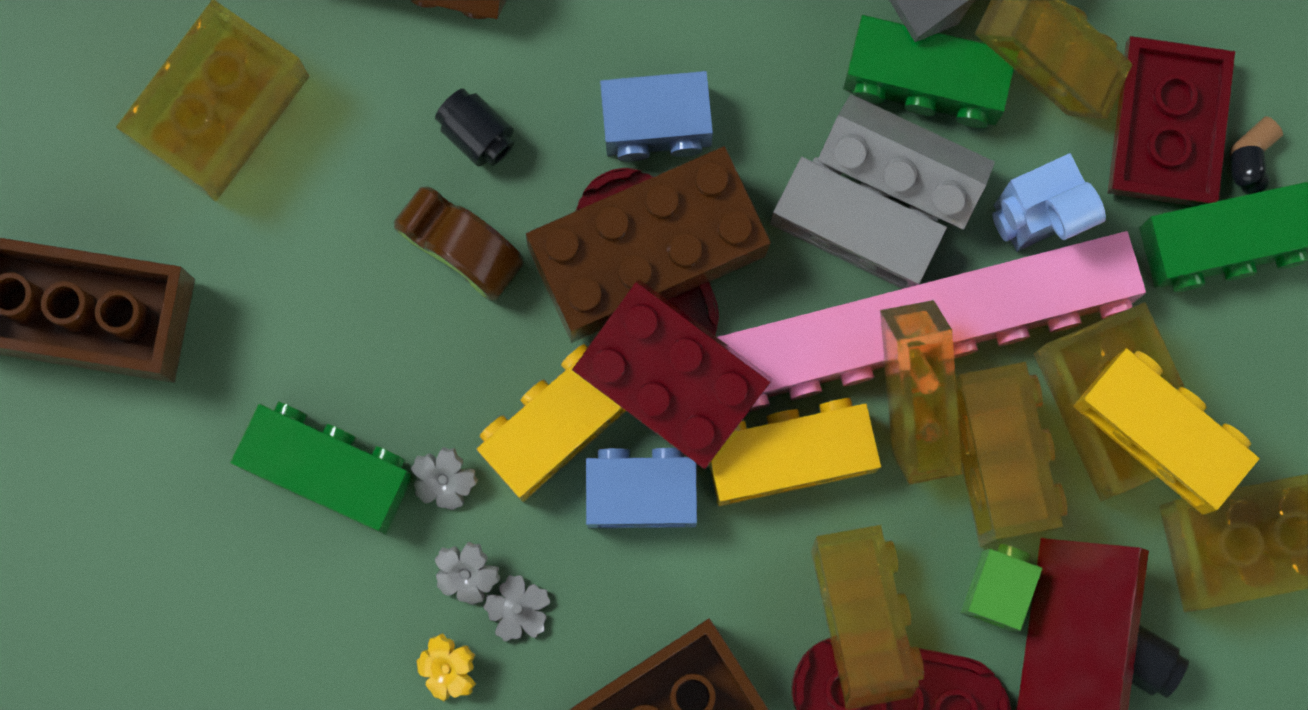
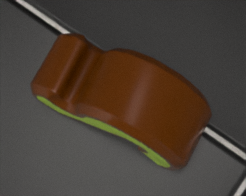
(460, 241)

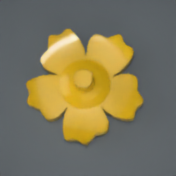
(446, 668)

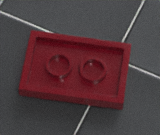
(1171, 122)
(672, 374)

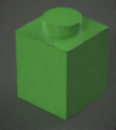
(1002, 588)

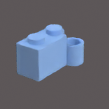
(1046, 204)

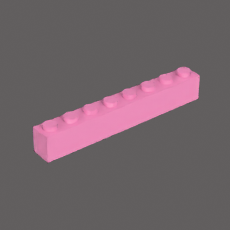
(977, 304)

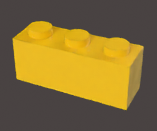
(548, 430)
(1167, 430)
(795, 452)

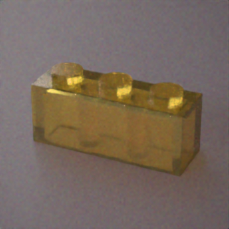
(1057, 53)
(921, 391)
(866, 616)

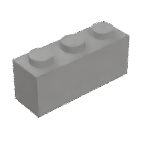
(906, 161)
(858, 224)

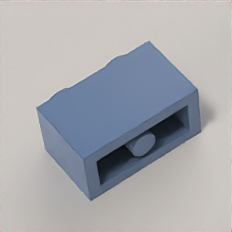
(656, 115)
(641, 490)

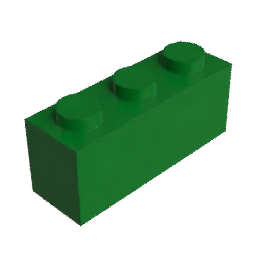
(929, 74)
(1228, 237)
(323, 466)

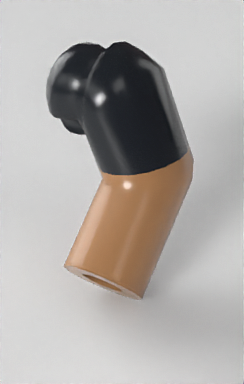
(1248, 156)

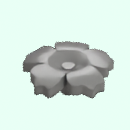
(443, 478)
(465, 573)
(517, 609)

